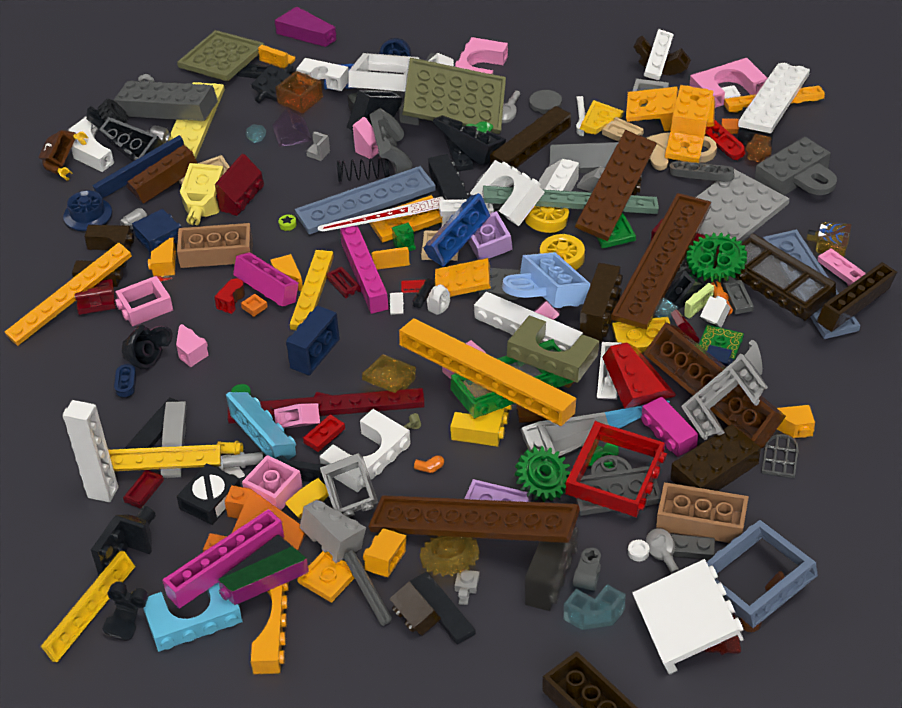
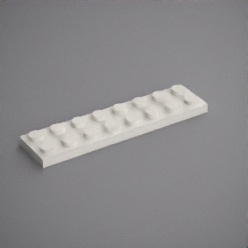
(774, 98)

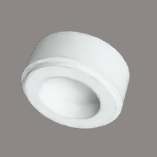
(638, 550)

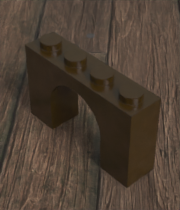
(104, 238)

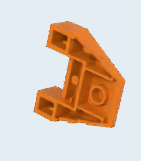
(245, 506)

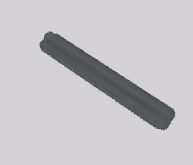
(367, 588)

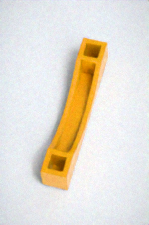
(267, 647)

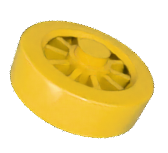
(547, 218)
(567, 247)

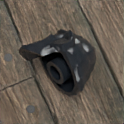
(144, 345)

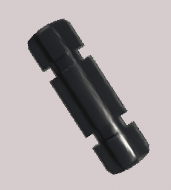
(423, 293)

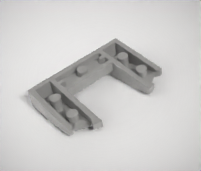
(698, 406)

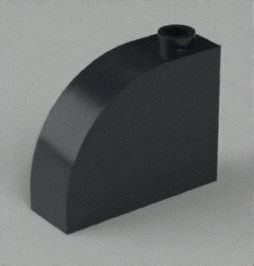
(370, 101)

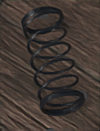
(340, 169)

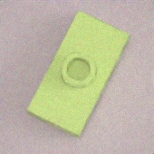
(698, 300)

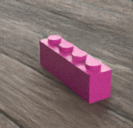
(266, 279)

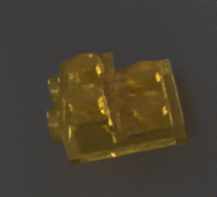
(390, 373)

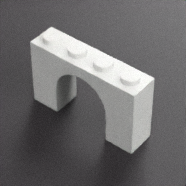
(524, 195)
(380, 429)

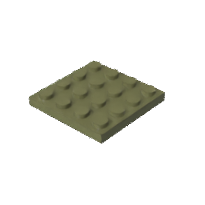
(220, 55)

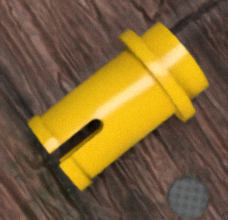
(231, 447)

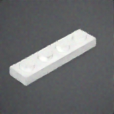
(658, 55)

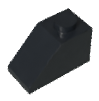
(683, 289)

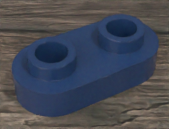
(125, 380)

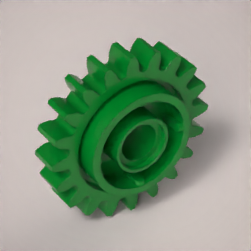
(545, 486)

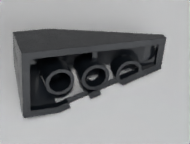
(470, 140)

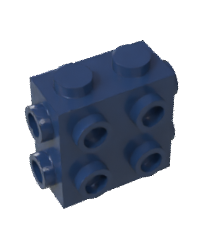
(156, 229)

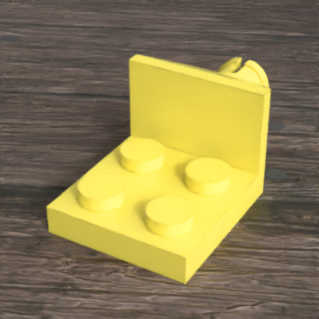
(199, 191)

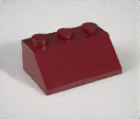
(238, 185)

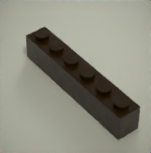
(533, 138)
(856, 297)

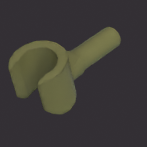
(414, 422)

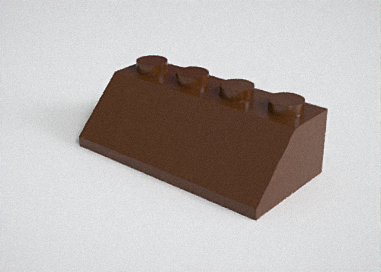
(161, 174)

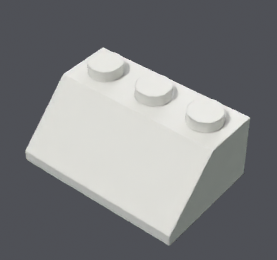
(560, 176)

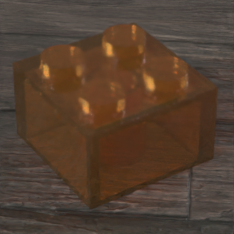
(299, 92)

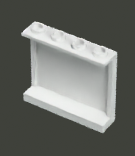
(687, 613)

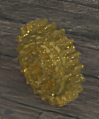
(449, 554)

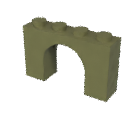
(567, 364)

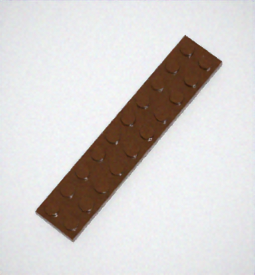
(661, 261)
(476, 518)

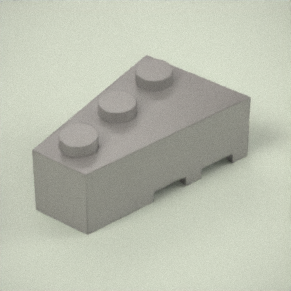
(331, 529)

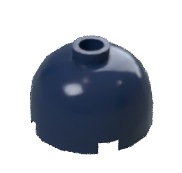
(395, 47)

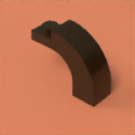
(674, 64)

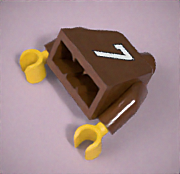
(57, 149)

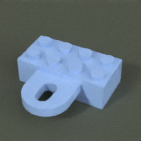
(548, 277)

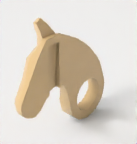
(658, 158)

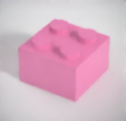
(274, 481)

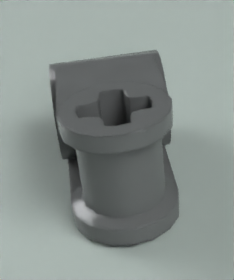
(588, 569)

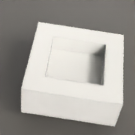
(731, 92)

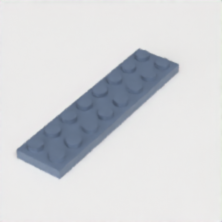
(365, 199)
(794, 245)

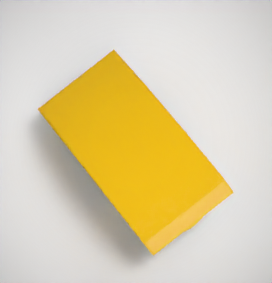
(313, 491)

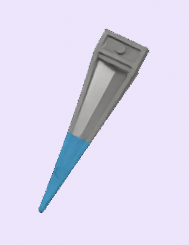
(575, 431)

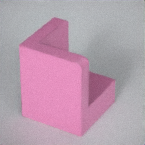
(547, 310)

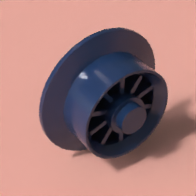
(86, 209)

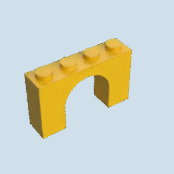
(481, 430)

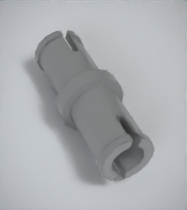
(242, 460)

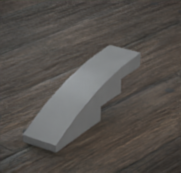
(174, 432)

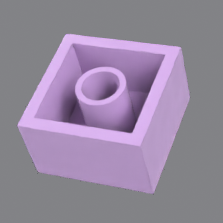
(491, 238)

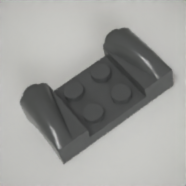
(387, 133)

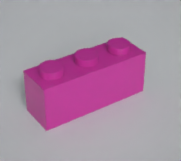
(669, 426)

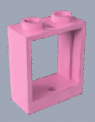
(148, 310)

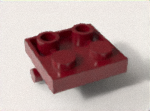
(96, 299)

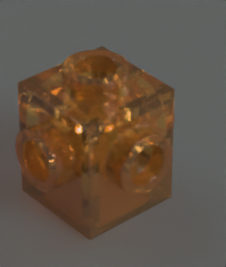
(759, 148)

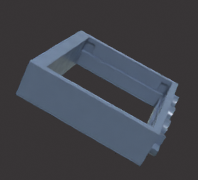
(782, 590)

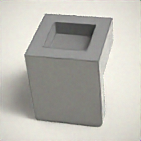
(320, 147)

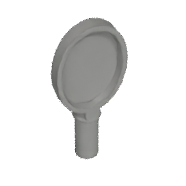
(509, 108)
(662, 547)

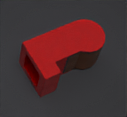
(230, 295)

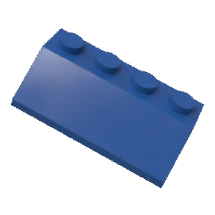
(457, 230)

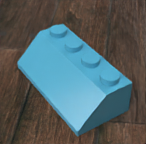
(260, 425)

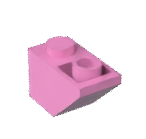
(364, 138)
(190, 347)

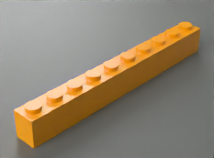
(488, 372)

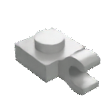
(466, 584)

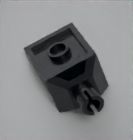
(122, 533)

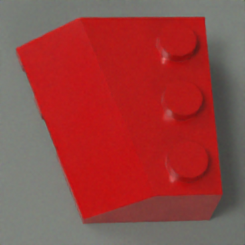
(634, 376)

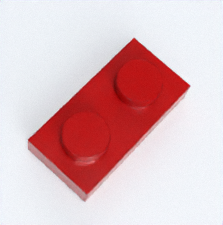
(324, 433)

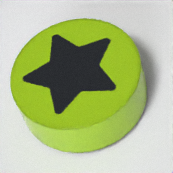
(287, 222)

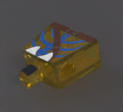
(831, 236)

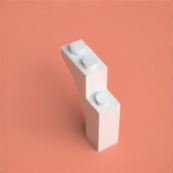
(93, 152)

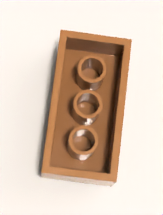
(213, 244)
(701, 512)

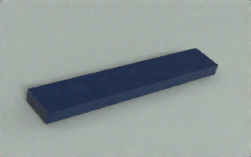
(121, 177)

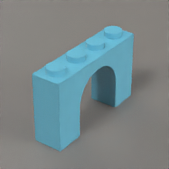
(172, 631)

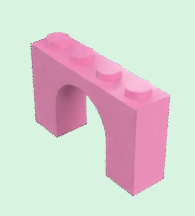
(482, 51)
(740, 72)

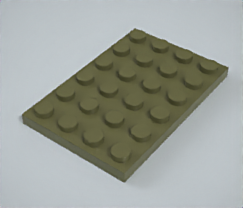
(453, 92)

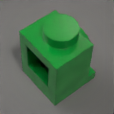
(403, 236)

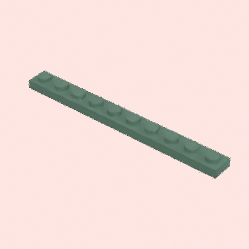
(569, 199)

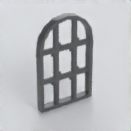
(784, 462)

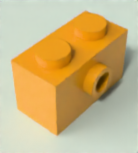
(384, 552)

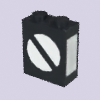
(206, 493)

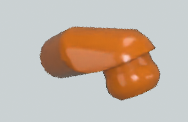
(429, 466)

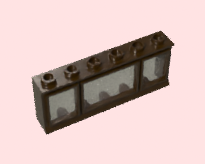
(785, 278)

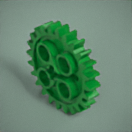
(730, 258)

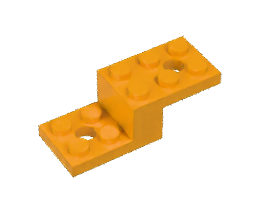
(659, 105)
(689, 124)

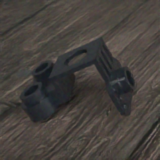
(122, 622)

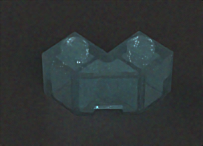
(594, 613)

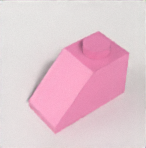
(297, 415)

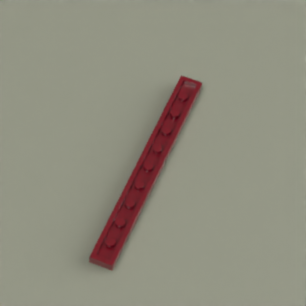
(352, 402)

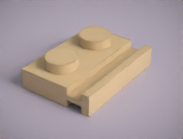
(617, 127)

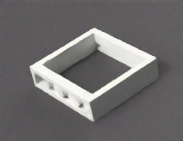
(361, 78)

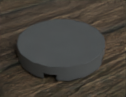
(545, 100)

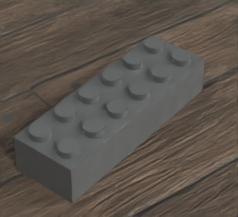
(167, 100)

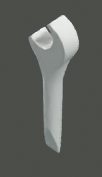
(581, 110)

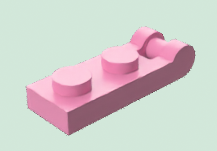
(840, 266)

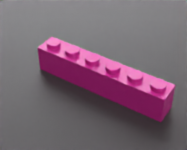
(364, 269)
(215, 562)

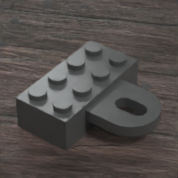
(798, 167)

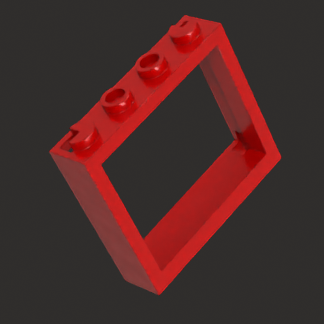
(623, 439)

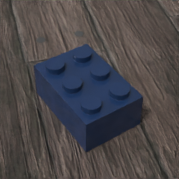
(313, 340)

